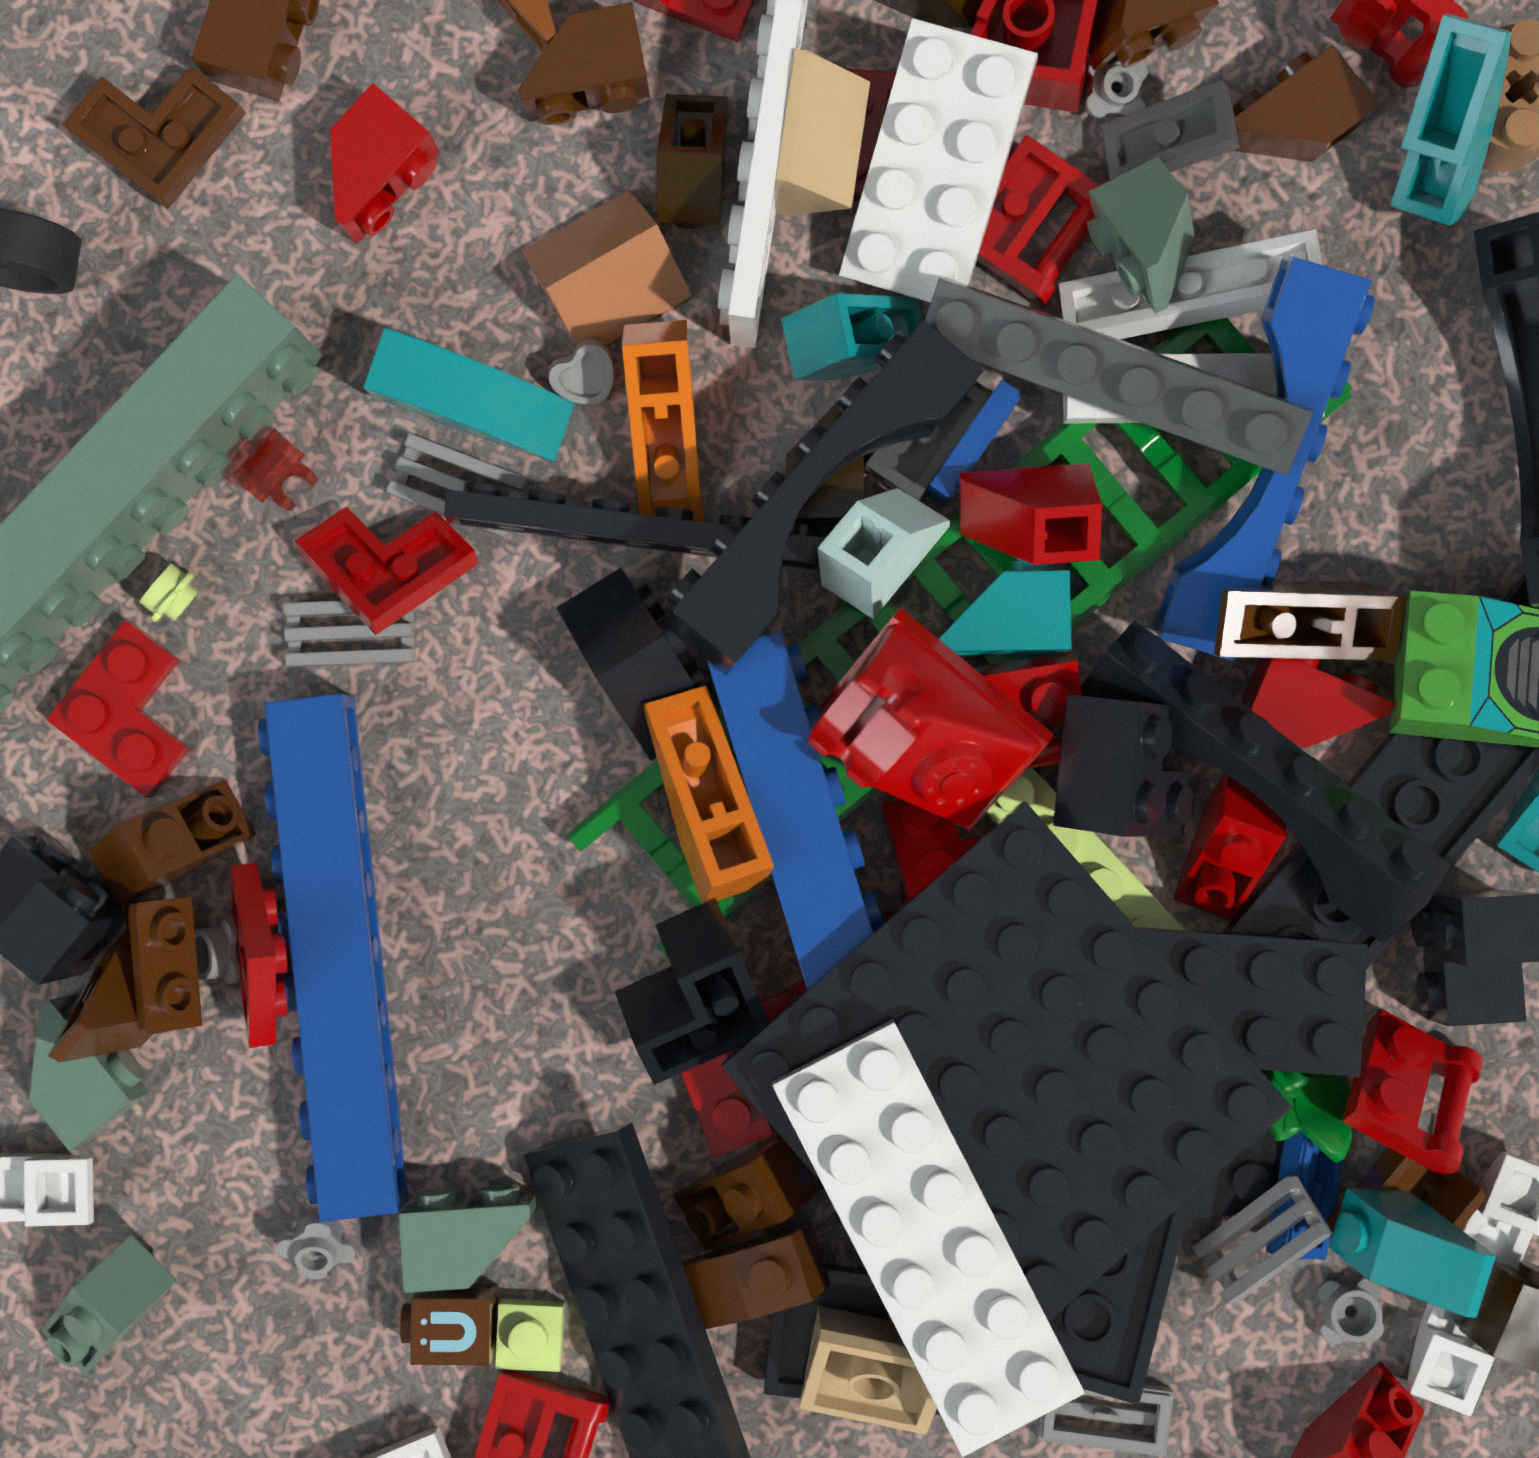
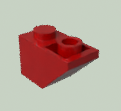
(374, 160)
(1033, 512)
(1310, 703)
(1229, 850)
(1366, 1422)

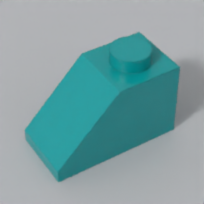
(846, 333)
(1017, 615)
(1411, 1249)

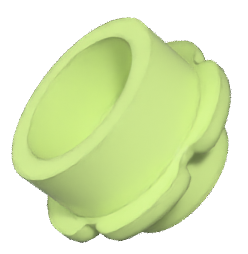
(169, 594)

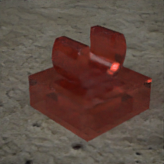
(270, 466)

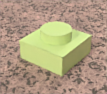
(530, 1335)

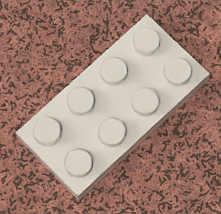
(937, 160)

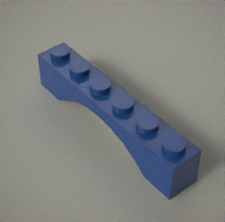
(1308, 331)

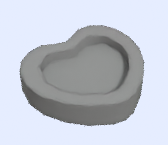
(584, 375)

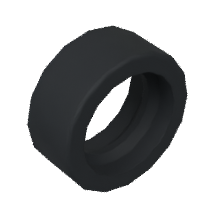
(37, 254)

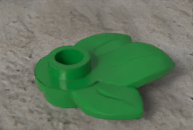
(1316, 1110)

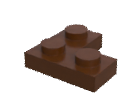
(161, 148)

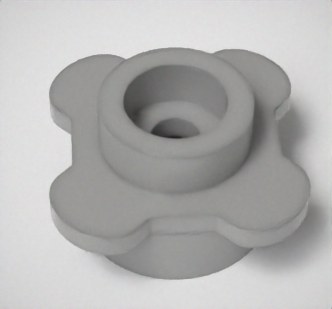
(1105, 103)
(217, 952)
(316, 1246)
(1364, 1324)

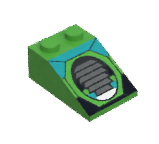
(1467, 670)

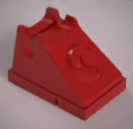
(926, 726)

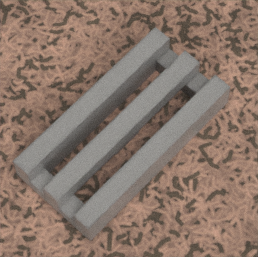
(408, 467)
(295, 634)
(1222, 1266)
(1111, 1440)

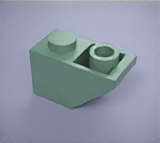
(1146, 228)
(80, 1094)
(455, 1239)
(106, 1305)

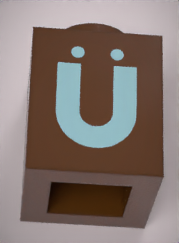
(451, 1326)

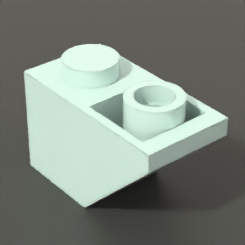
(878, 548)

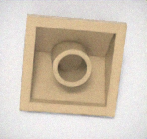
(820, 137)
(864, 1373)

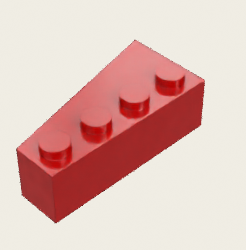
(1056, 31)

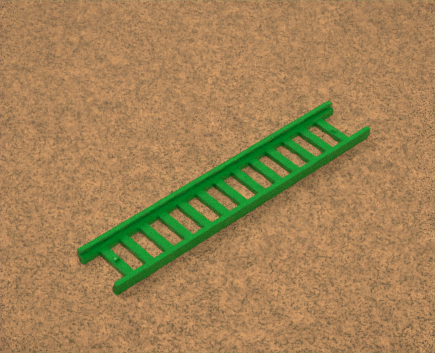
(1100, 582)

